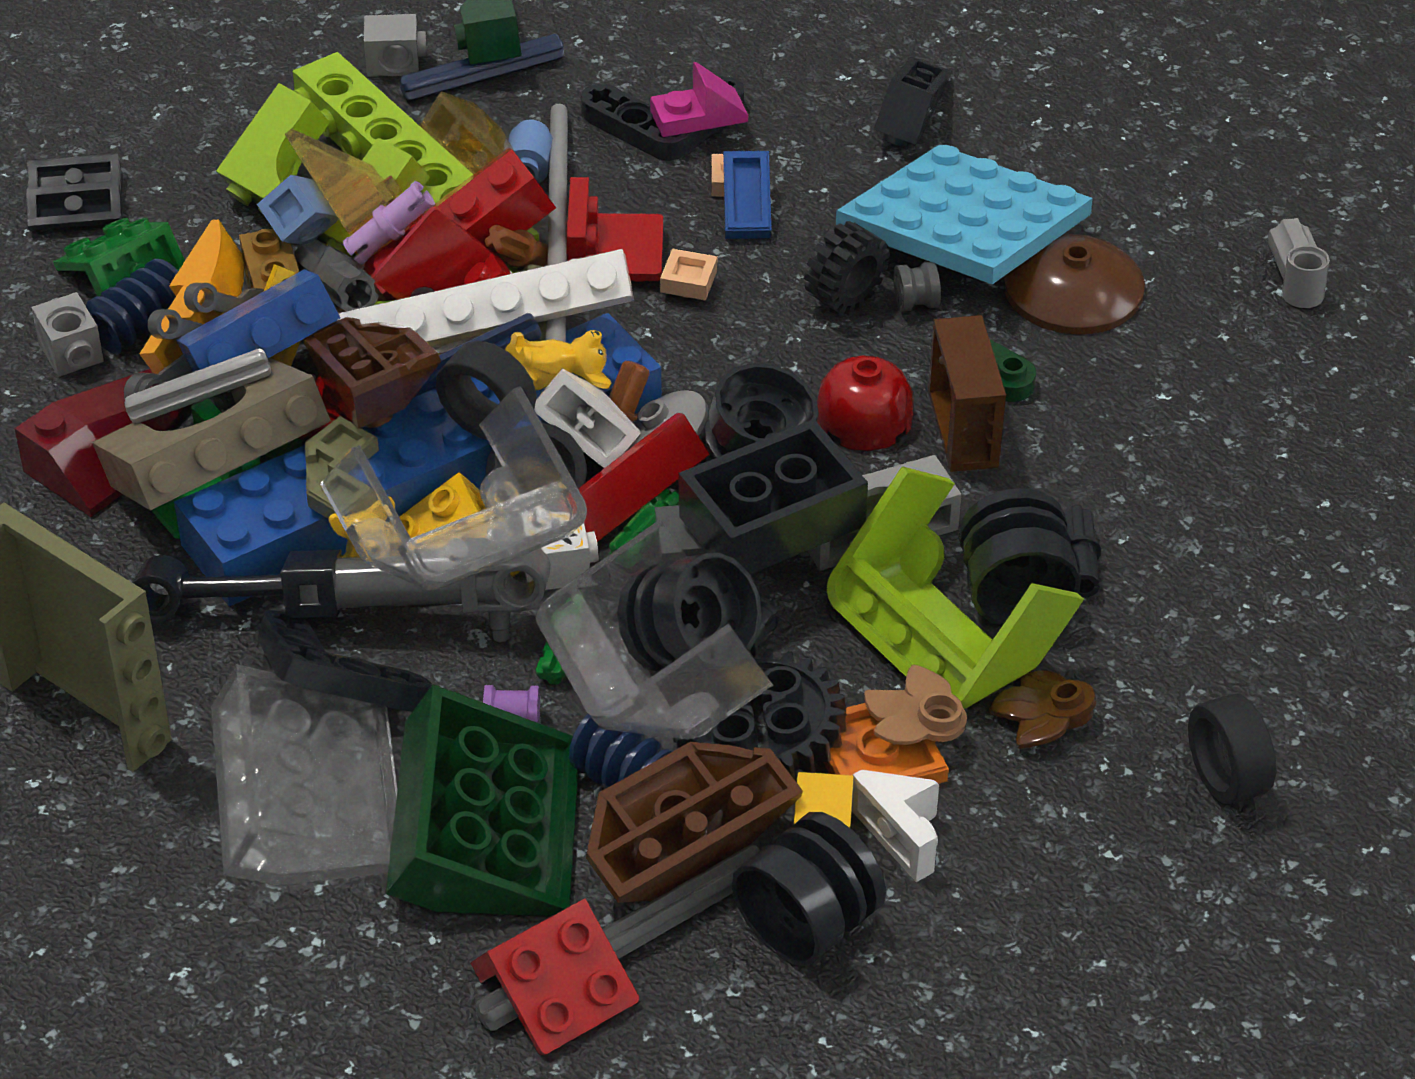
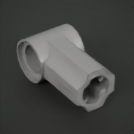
(1300, 263)

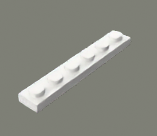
(487, 304)

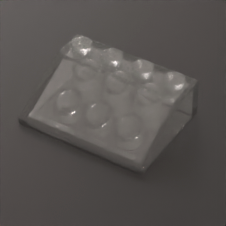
(301, 781)

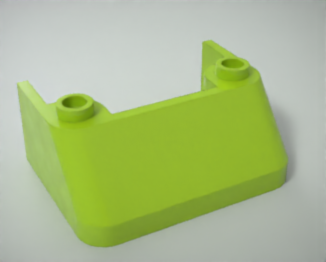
(889, 598)

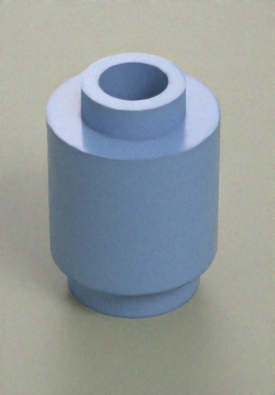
(533, 146)

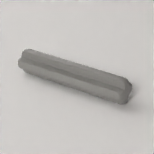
(197, 386)

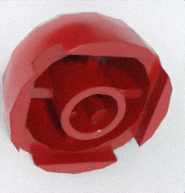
(865, 403)

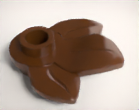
(1045, 706)

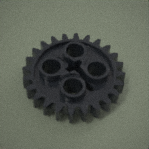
(799, 714)

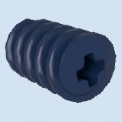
(127, 307)
(610, 754)

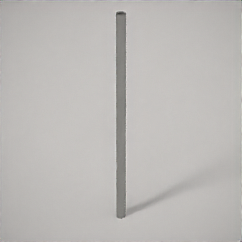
(558, 195)

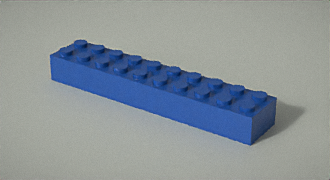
(264, 513)

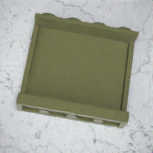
(80, 632)

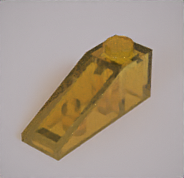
(465, 131)
(346, 182)

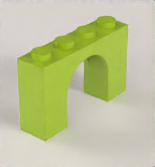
(266, 157)

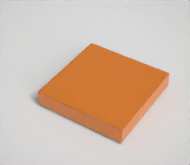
(868, 752)

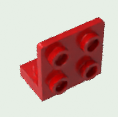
(599, 233)
(437, 257)
(560, 977)

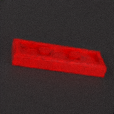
(640, 474)

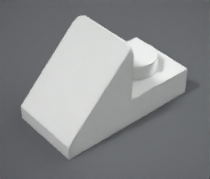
(899, 816)

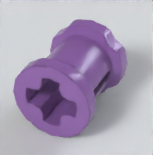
(518, 702)

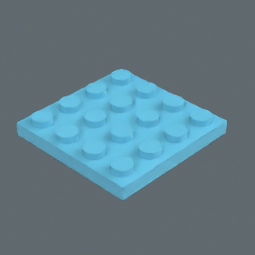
(966, 213)

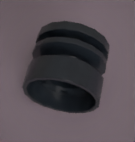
(754, 405)
(1015, 542)
(684, 602)
(809, 888)

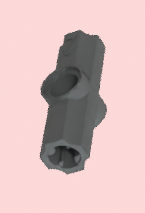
(340, 274)

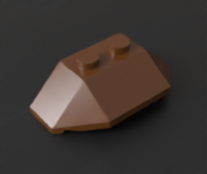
(371, 367)
(685, 816)

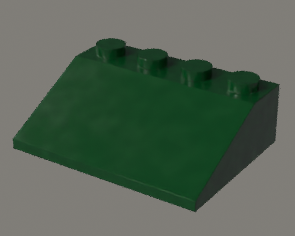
(482, 811)

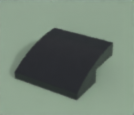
(74, 192)

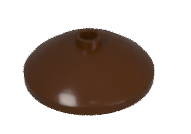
(1076, 286)

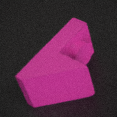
(706, 106)

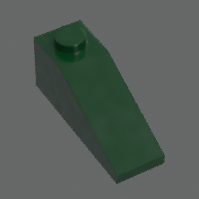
(488, 30)

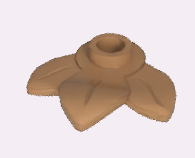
(918, 712)

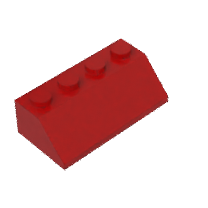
(495, 195)

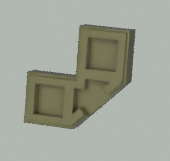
(326, 451)

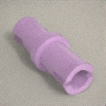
(388, 222)

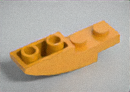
(211, 261)

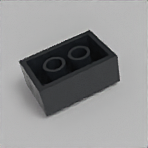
(774, 498)

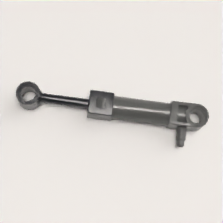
(324, 582)

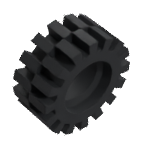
(846, 267)

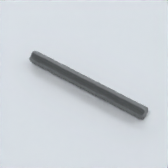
(642, 924)

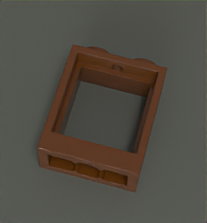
(966, 393)

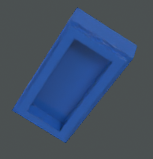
(747, 194)

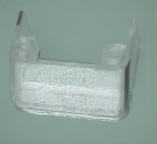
(526, 505)
(612, 686)

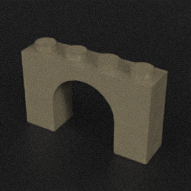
(166, 464)

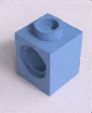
(298, 210)

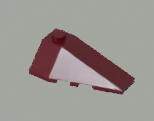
(59, 447)

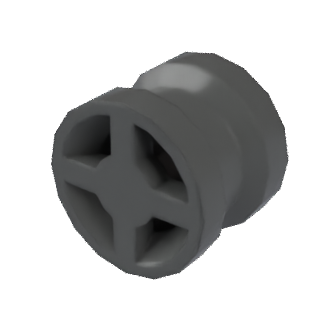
(917, 286)

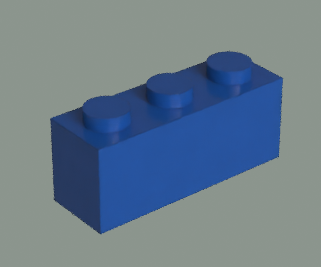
(263, 322)

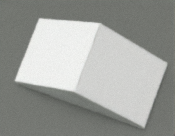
(588, 416)

